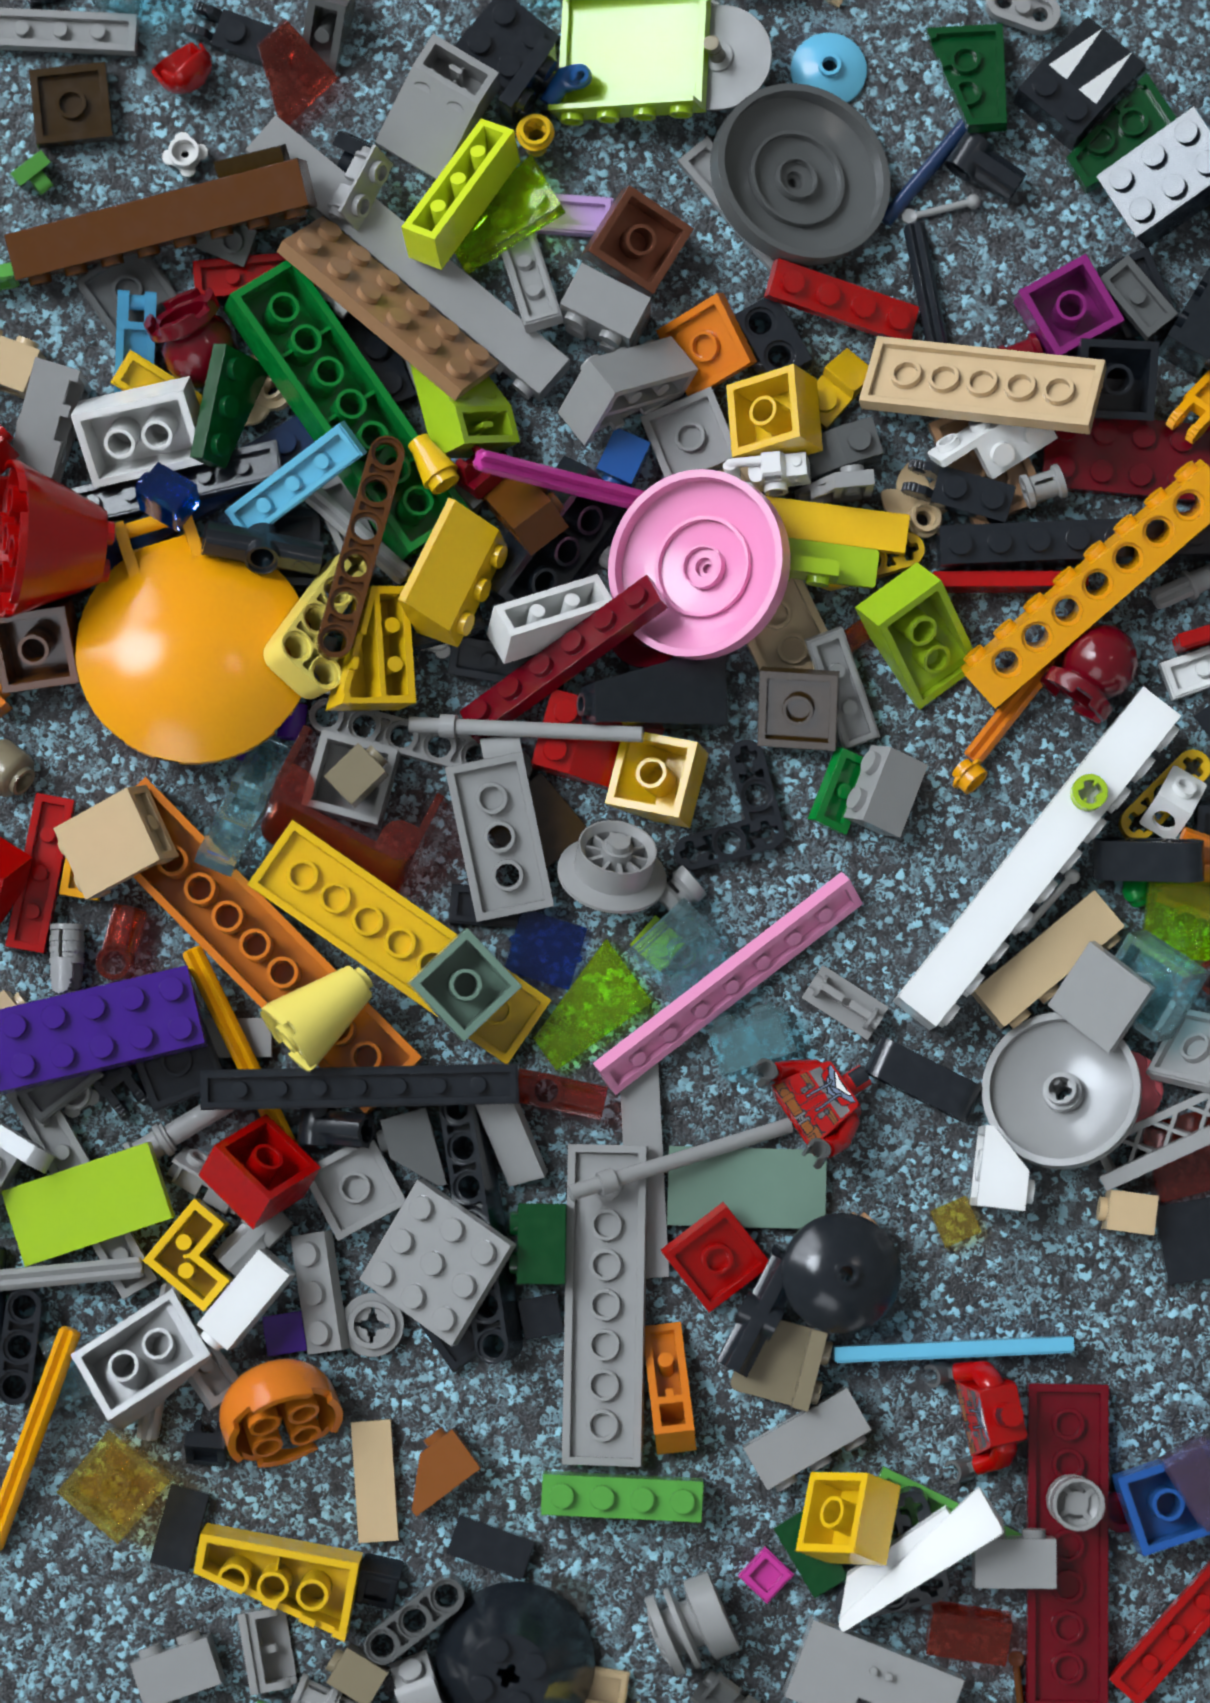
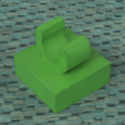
(32, 171)

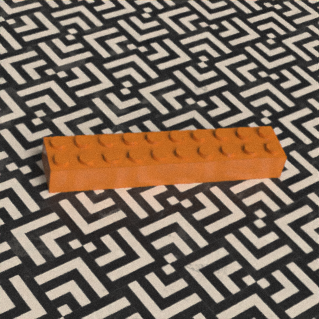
(257, 942)

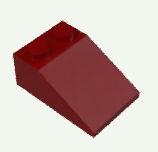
(576, 760)

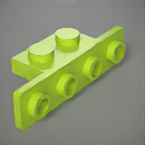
(833, 564)

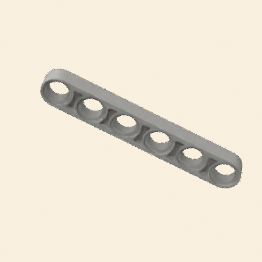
(387, 723)

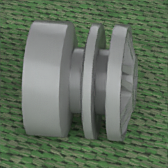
(691, 1624)

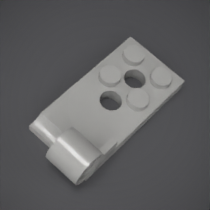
(491, 795)

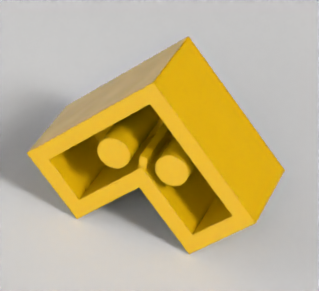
(182, 1257)

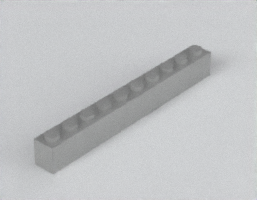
(523, 357)

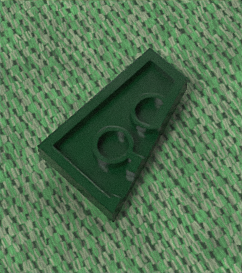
(974, 71)
(1127, 127)
(226, 404)

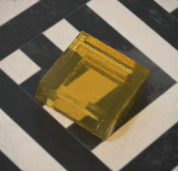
(955, 1221)

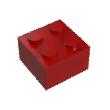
(259, 1171)

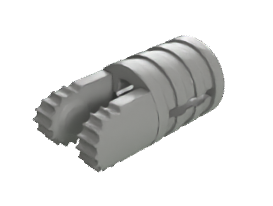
(66, 957)

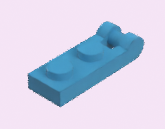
(133, 334)

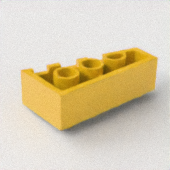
(284, 1574)

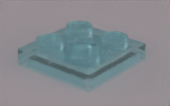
(680, 950)

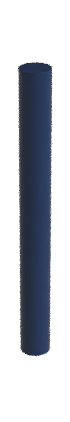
(923, 174)

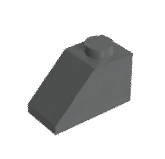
(328, 28)
(413, 1144)

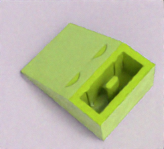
(476, 418)

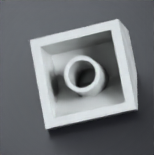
(999, 1174)

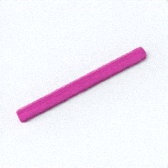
(555, 479)

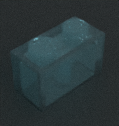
(749, 1039)

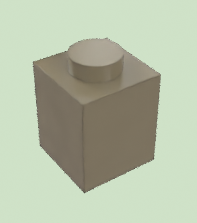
(358, 774)
(356, 1674)

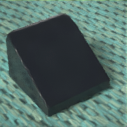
(379, 1581)

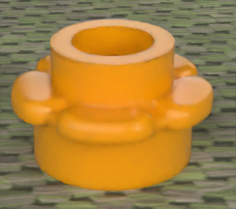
(969, 775)

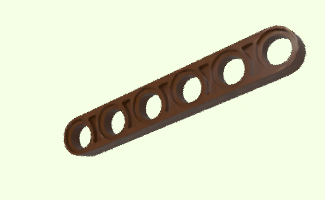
(356, 546)

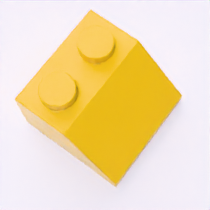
(658, 779)

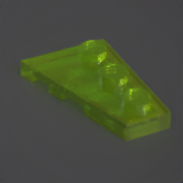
(514, 214)
(592, 1008)

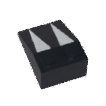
(1078, 83)

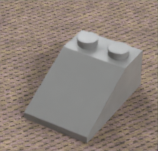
(142, 1360)

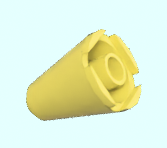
(317, 1014)

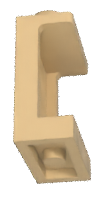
(115, 841)

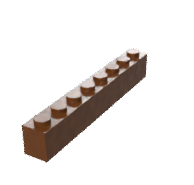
(161, 220)

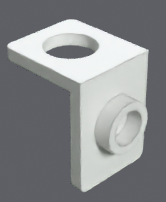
(1178, 798)

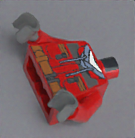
(816, 1102)
(989, 1414)

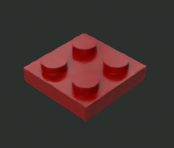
(715, 1257)

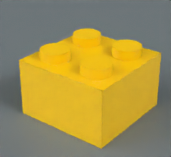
(775, 413)
(848, 1518)

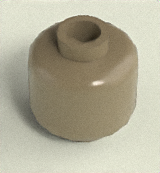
(15, 769)

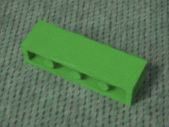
(622, 1496)

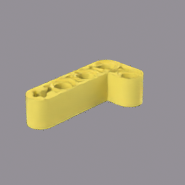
(300, 639)

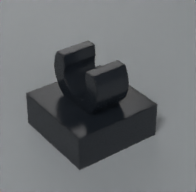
(350, 144)
(205, 1447)

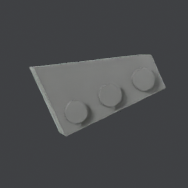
(623, 383)
(45, 422)

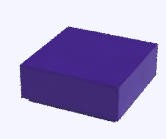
(284, 1333)

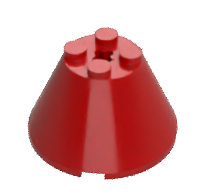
(48, 540)

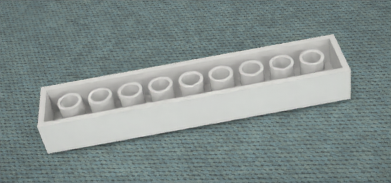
(1035, 860)

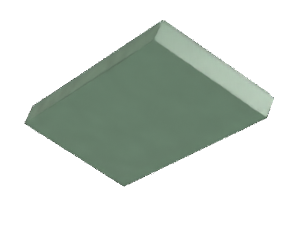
(755, 1183)

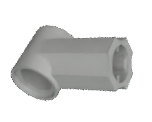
(245, 1242)

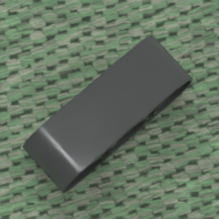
(401, 1633)

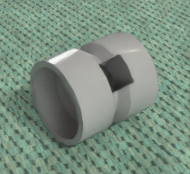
(1075, 1502)

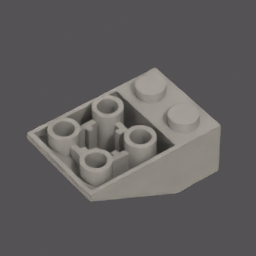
(437, 106)

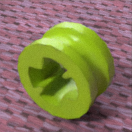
(1099, 799)

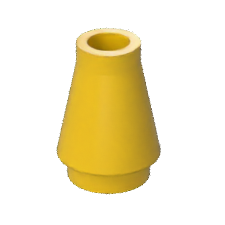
(534, 127)
(433, 465)

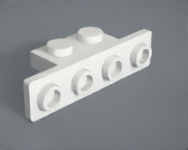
(995, 445)

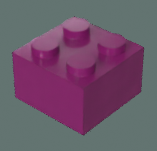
(1068, 307)

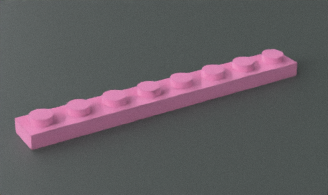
(728, 983)

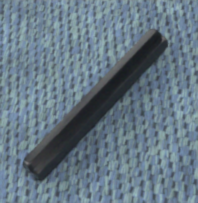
(925, 282)

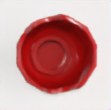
(184, 69)

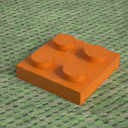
(711, 341)

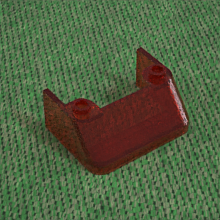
(387, 859)

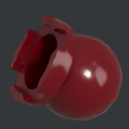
(188, 333)
(1094, 670)

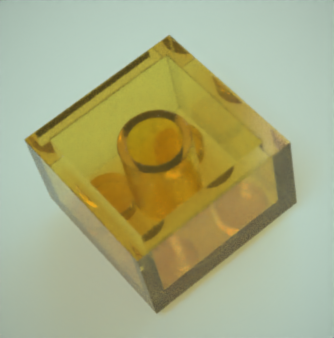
(116, 1485)

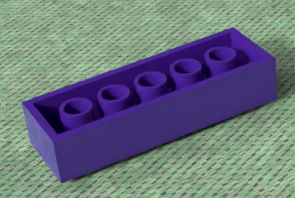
(99, 1029)

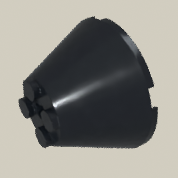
(519, 1627)

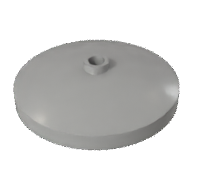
(1024, 1086)

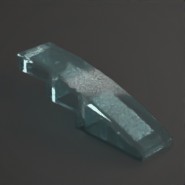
(242, 807)

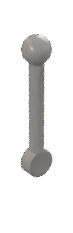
(972, 201)

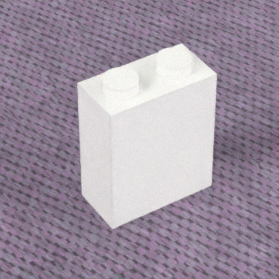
(245, 1300)

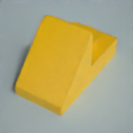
(839, 385)

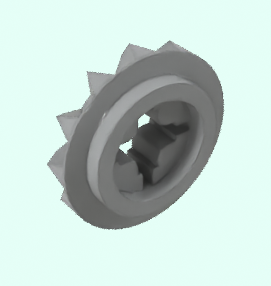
(385, 1338)

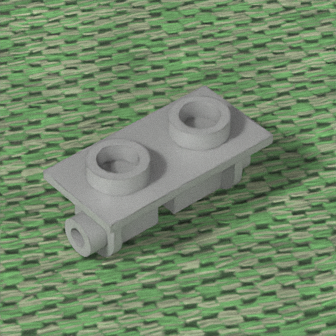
(368, 172)
(845, 1002)
(185, 1174)

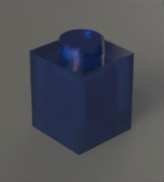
(167, 496)

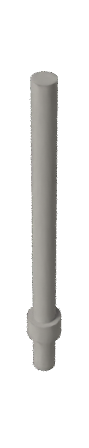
(450, 726)
(610, 1180)

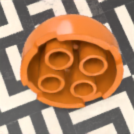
(272, 1393)

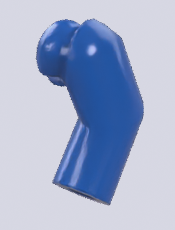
(566, 80)

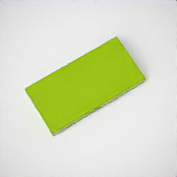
(88, 1204)

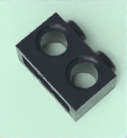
(780, 338)

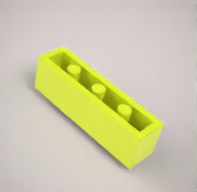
(461, 194)

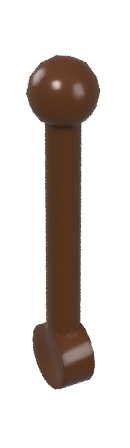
(1016, 1659)

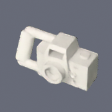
(772, 471)

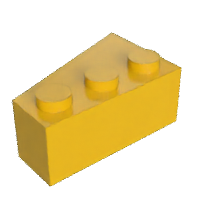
(380, 663)

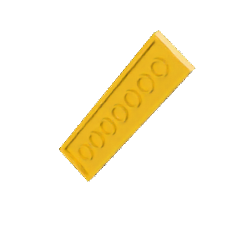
(377, 927)

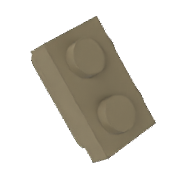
(788, 1367)

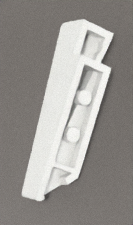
(919, 1556)

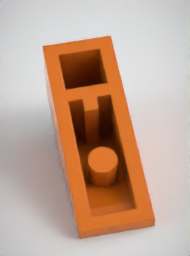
(669, 1389)

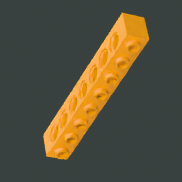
(1090, 605)

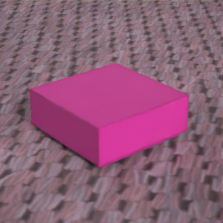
(765, 1574)

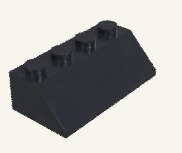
(565, 557)

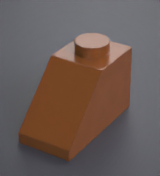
(442, 1467)

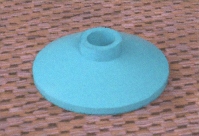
(851, 65)

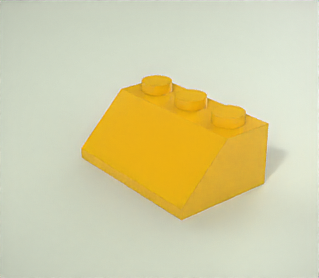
(453, 574)

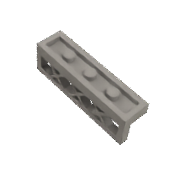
(1165, 1154)

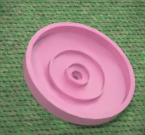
(713, 556)

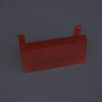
(968, 1633)

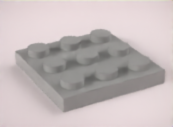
(437, 1262)

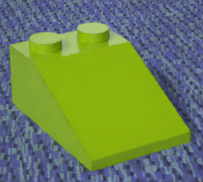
(917, 633)

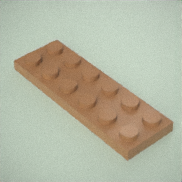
(388, 307)

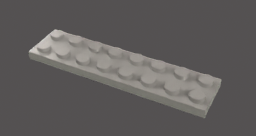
(605, 1313)

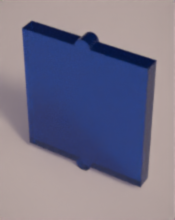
(545, 949)

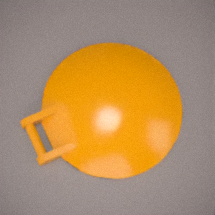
(179, 650)

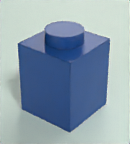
(623, 458)

